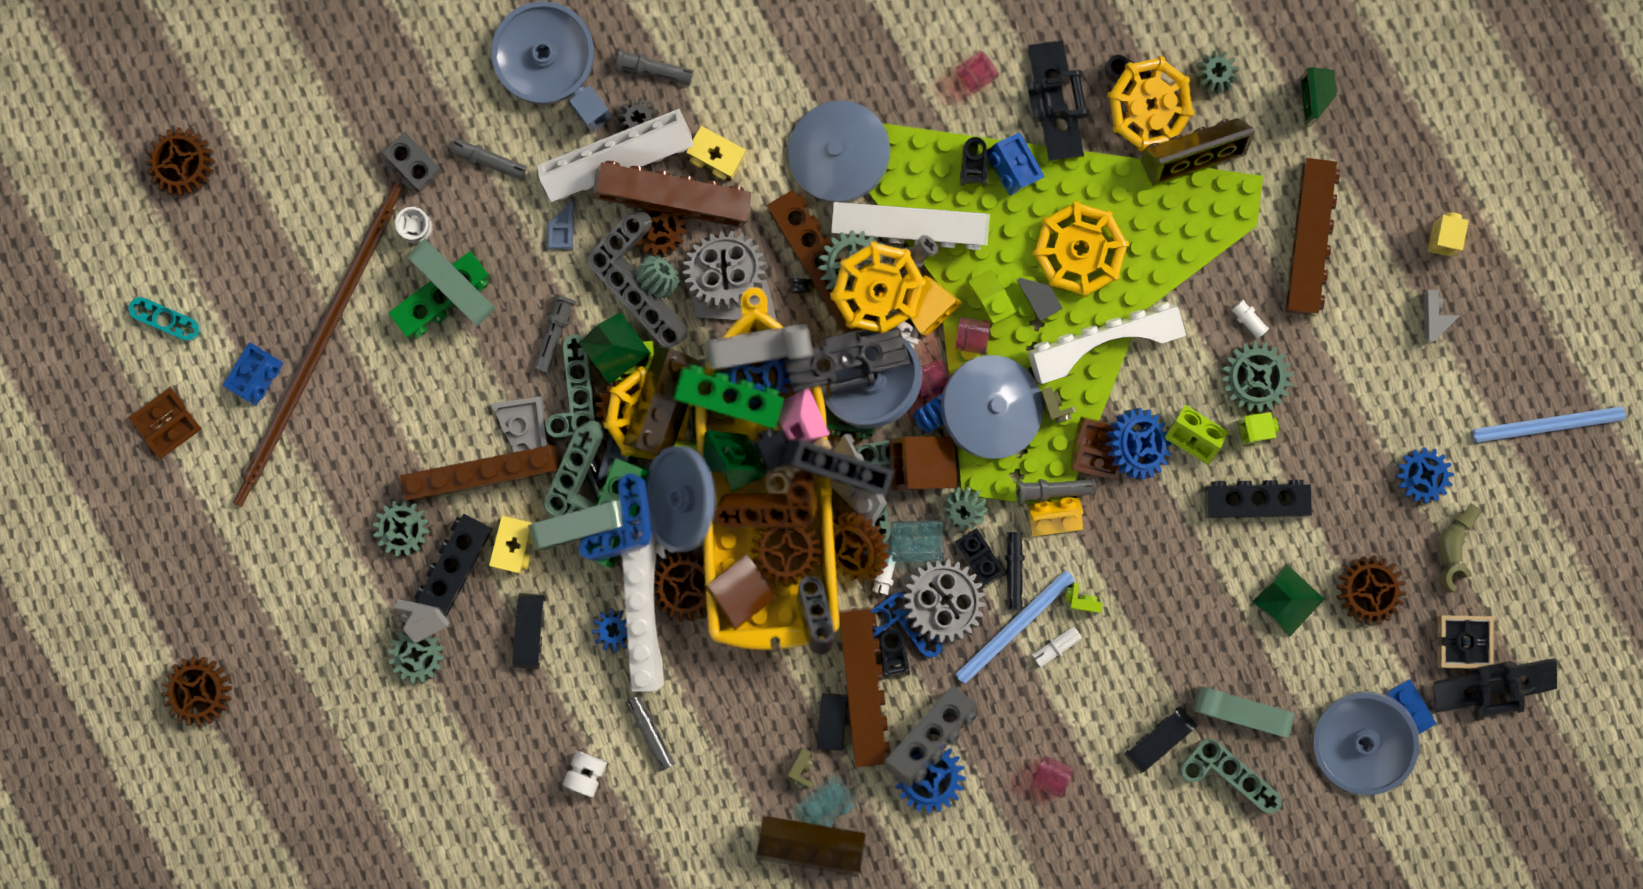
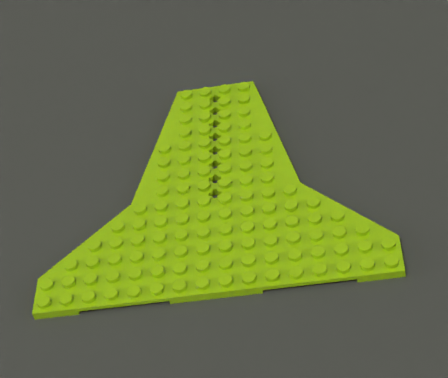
(1170, 237)

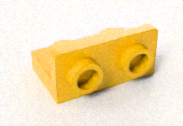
(1055, 516)

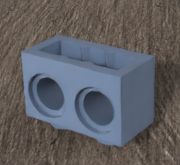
(590, 108)

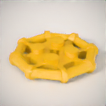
(1164, 101)
(1067, 255)
(870, 276)
(613, 424)

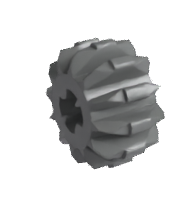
(643, 111)

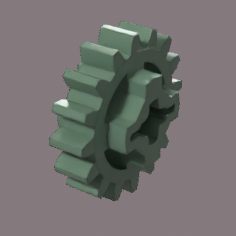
(411, 521)
(420, 666)

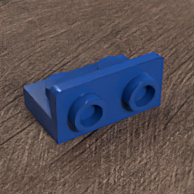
(1014, 163)
(253, 374)
(1410, 699)

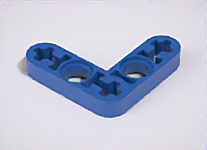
(627, 531)
(904, 623)

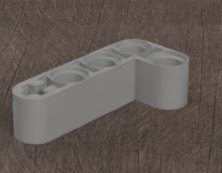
(759, 346)

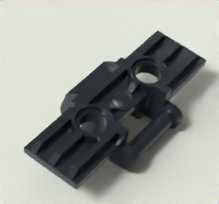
(1048, 100)
(844, 353)
(1495, 679)

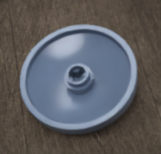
(542, 52)
(839, 151)
(882, 403)
(991, 407)
(679, 498)
(1366, 743)

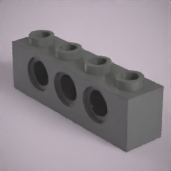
(951, 703)

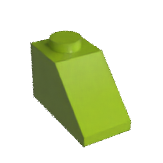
(992, 298)
(1258, 428)

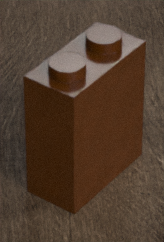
(923, 463)

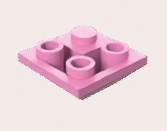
(801, 418)

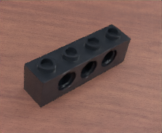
(837, 467)
(1298, 505)
(466, 559)

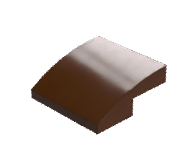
(171, 432)
(1090, 449)
(740, 592)

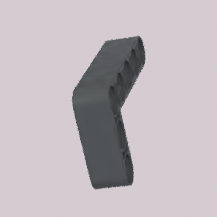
(626, 291)

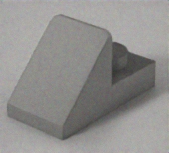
(1433, 322)
(420, 619)

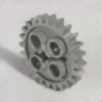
(701, 273)
(926, 615)

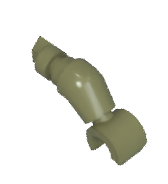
(1451, 544)

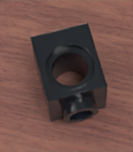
(771, 448)

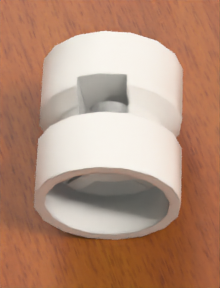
(413, 225)
(581, 782)

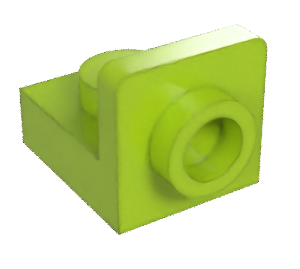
(1086, 603)

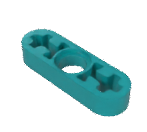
(179, 333)

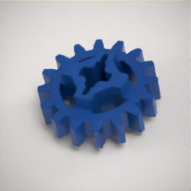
(1419, 466)

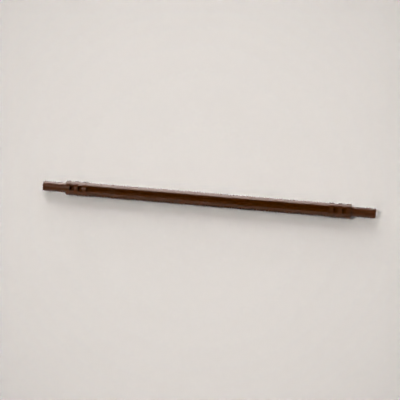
(318, 344)

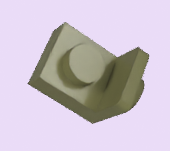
(1051, 402)
(801, 764)

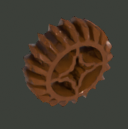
(169, 164)
(773, 551)
(664, 577)
(1373, 602)
(202, 681)

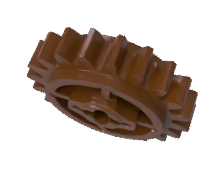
(859, 547)

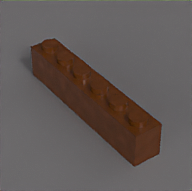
(671, 194)
(1311, 237)
(480, 473)
(862, 686)

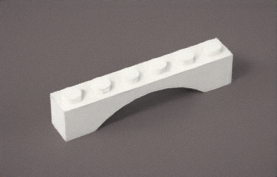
(1058, 358)
(644, 651)

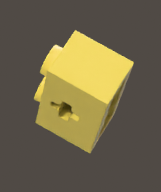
(730, 153)
(1448, 234)
(507, 532)

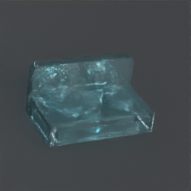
(917, 541)
(827, 802)

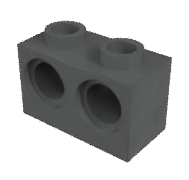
(416, 159)

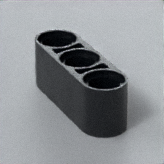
(815, 626)
(528, 630)
(1160, 740)

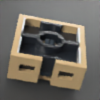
(1476, 643)

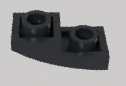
(980, 557)
(832, 721)

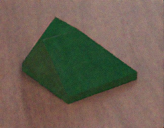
(1317, 91)
(614, 347)
(733, 457)
(1288, 600)

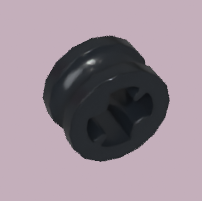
(799, 285)

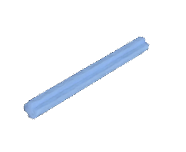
(1548, 424)
(1014, 627)

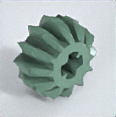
(1209, 65)
(657, 277)
(974, 508)

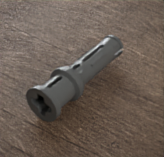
(642, 65)
(919, 253)
(557, 321)
(1042, 490)

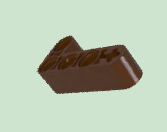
(735, 511)

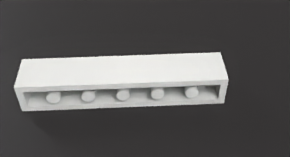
(631, 147)
(912, 223)

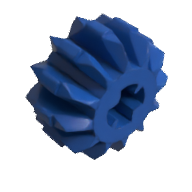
(929, 415)
(605, 633)

